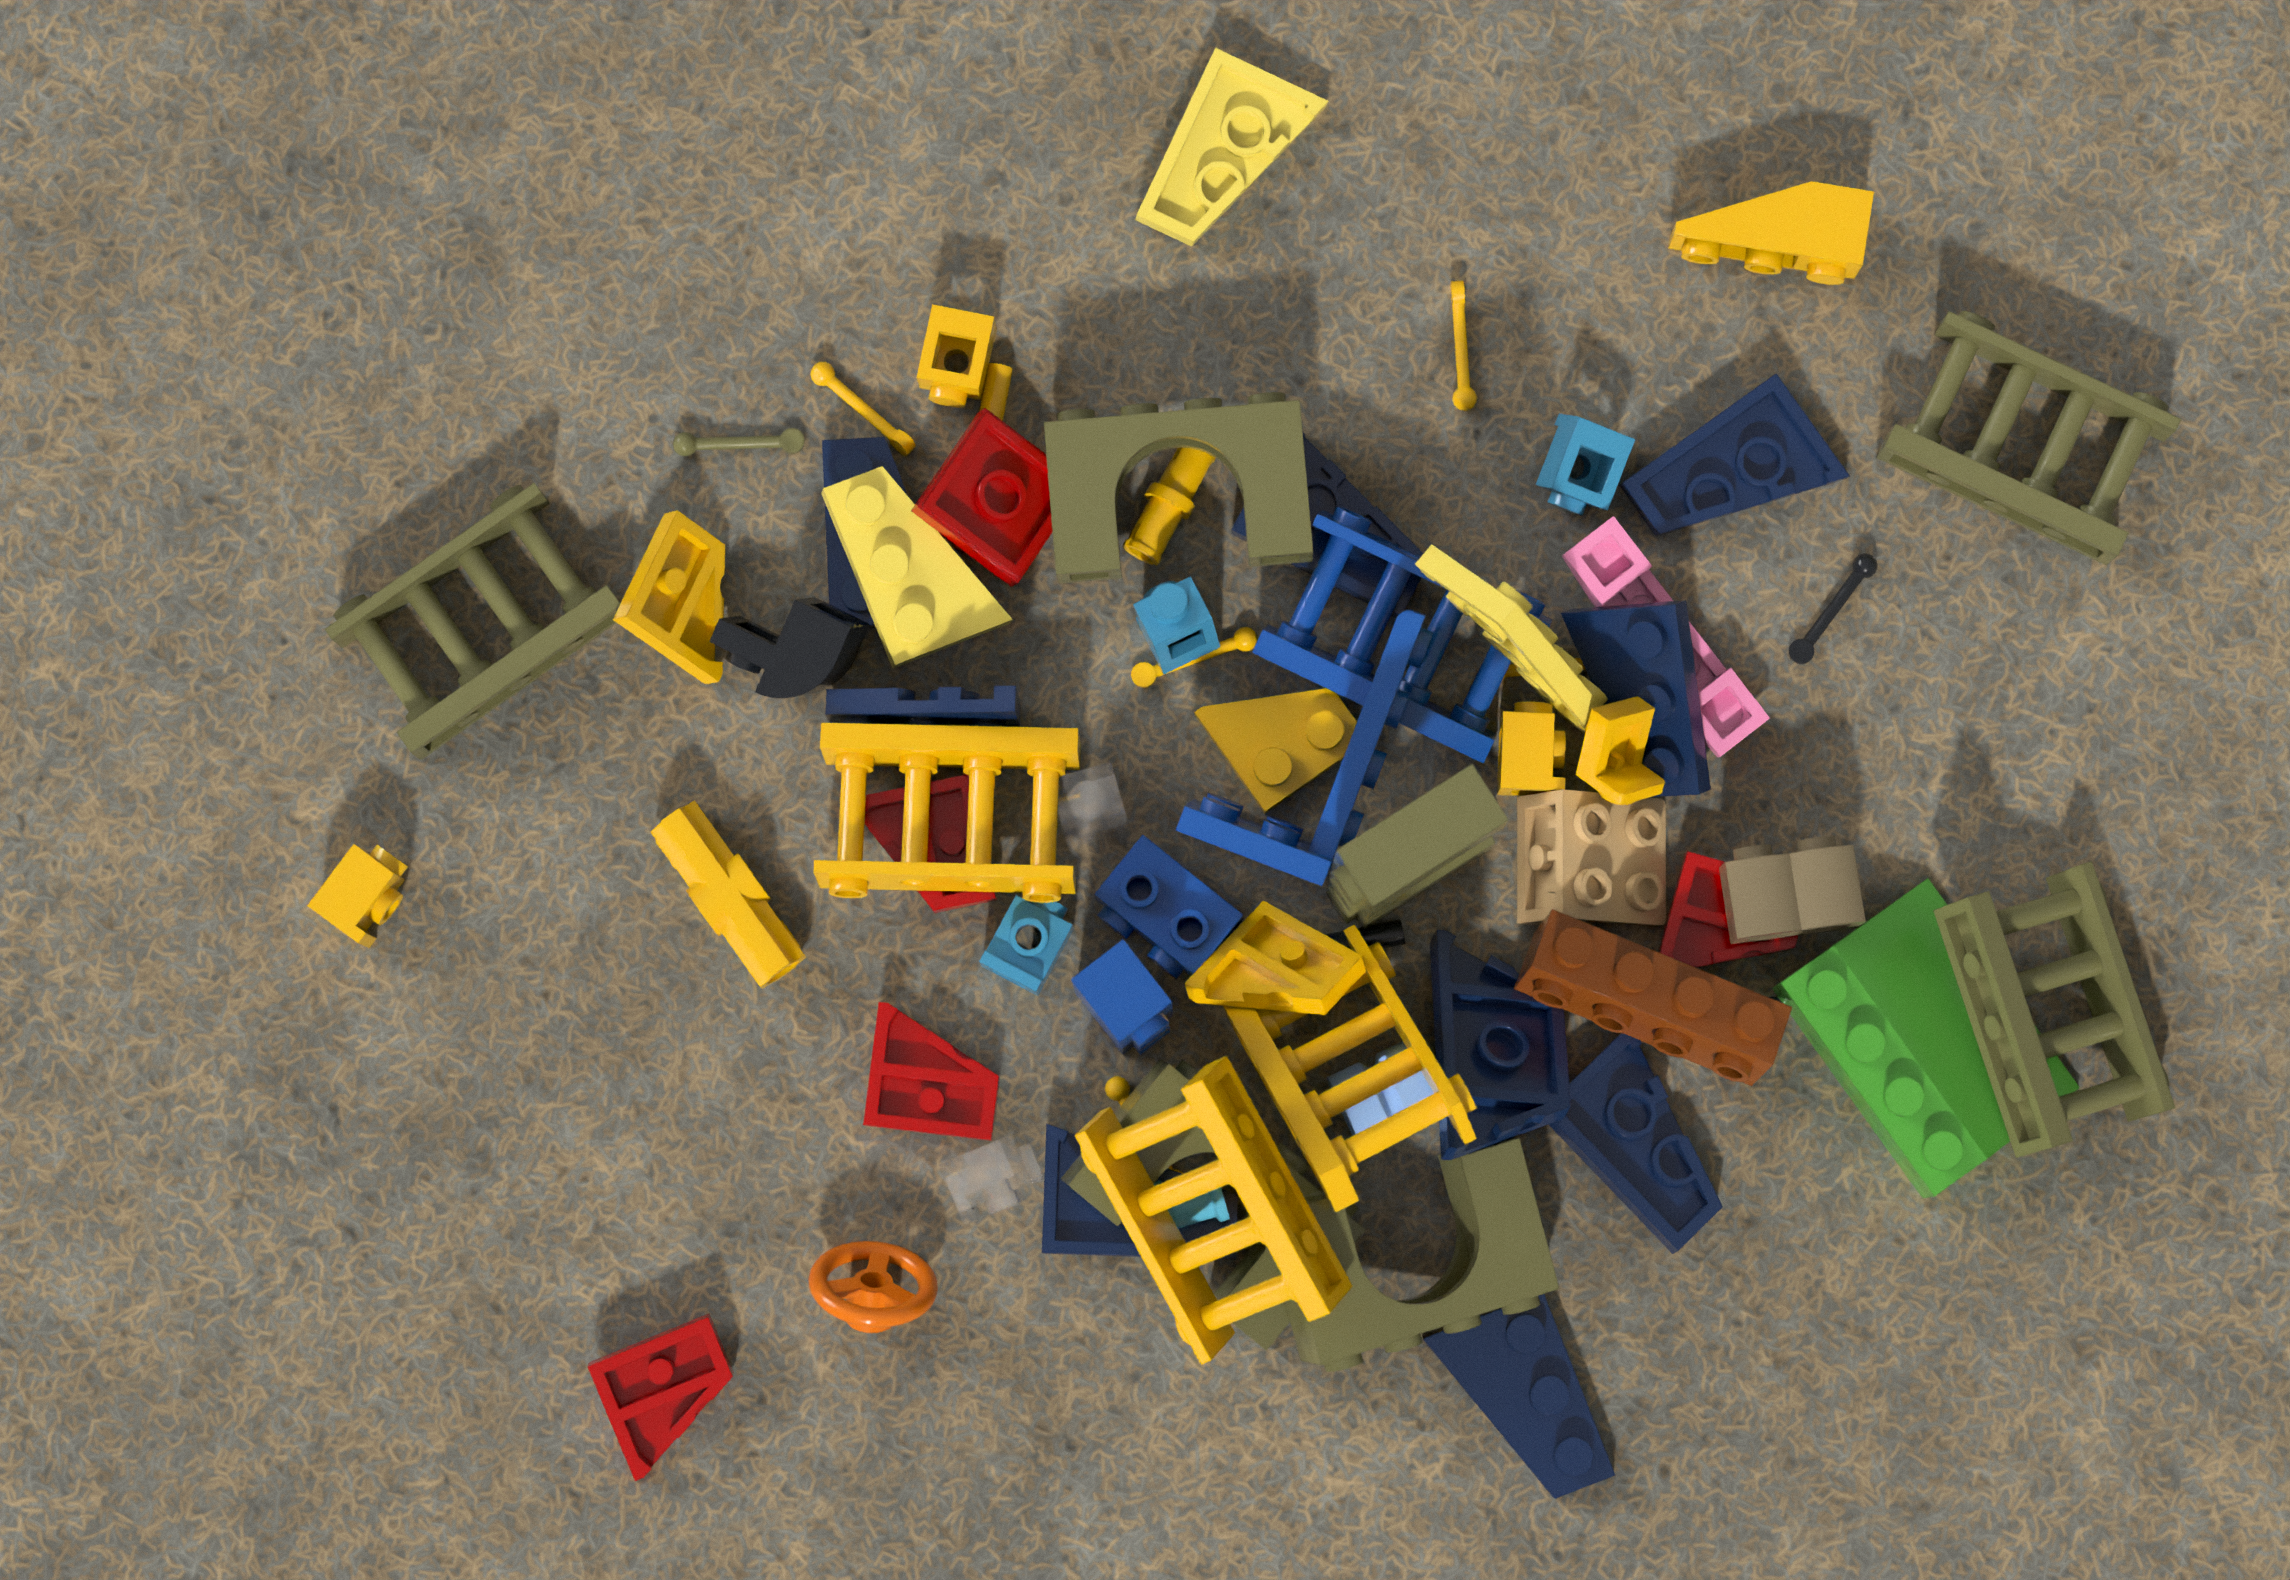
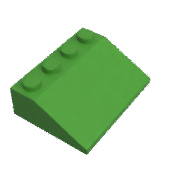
(1902, 1042)

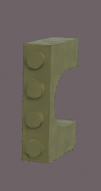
(1254, 441)
(1414, 848)
(1153, 1095)
(1496, 1264)

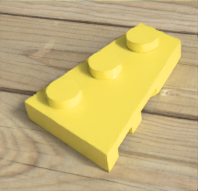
(1223, 144)
(907, 571)

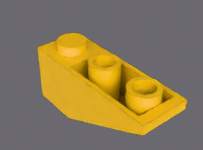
(1797, 228)

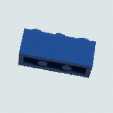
(1125, 999)

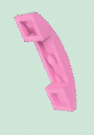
(1618, 573)

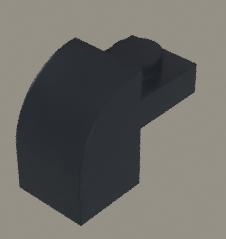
(807, 655)

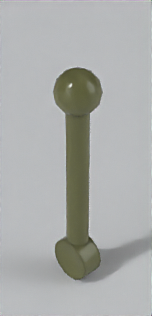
(790, 441)

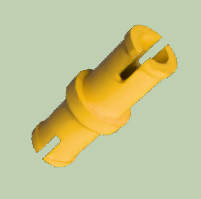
(1167, 504)

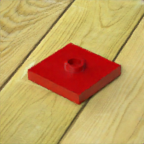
(992, 498)

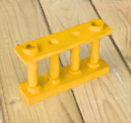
(919, 753)
(1311, 1113)
(1263, 1182)

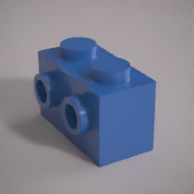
(1166, 908)

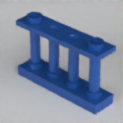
(1351, 669)

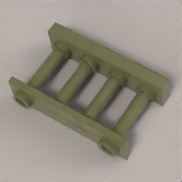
(2033, 500)
(482, 684)
(2005, 1028)

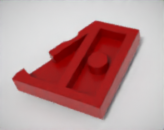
(926, 1082)

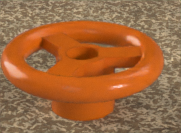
(871, 1296)

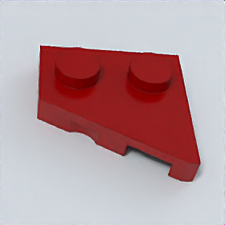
(945, 834)
(1697, 920)
(660, 1388)

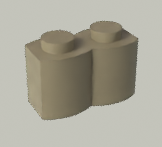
(1791, 892)

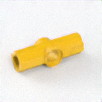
(728, 894)

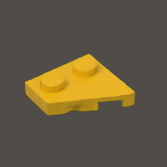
(678, 596)
(1280, 740)
(1276, 966)

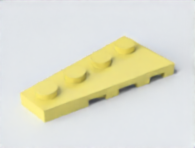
(1517, 636)

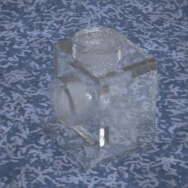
(1091, 806)
(991, 1177)

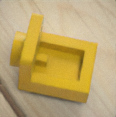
(1615, 752)

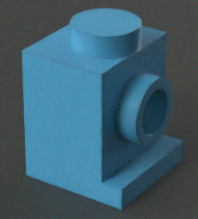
(1603, 457)
(1170, 614)
(1021, 966)

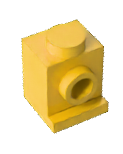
(951, 333)
(1529, 750)
(361, 892)

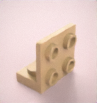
(1591, 858)

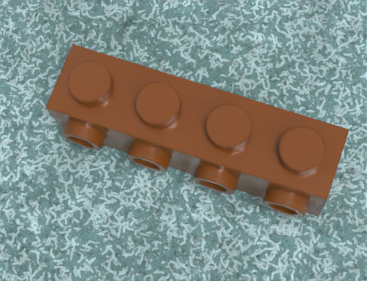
(1653, 998)

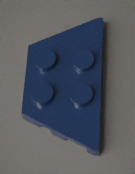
(1499, 1044)

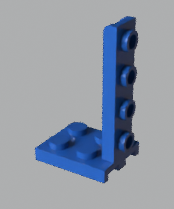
(1279, 841)

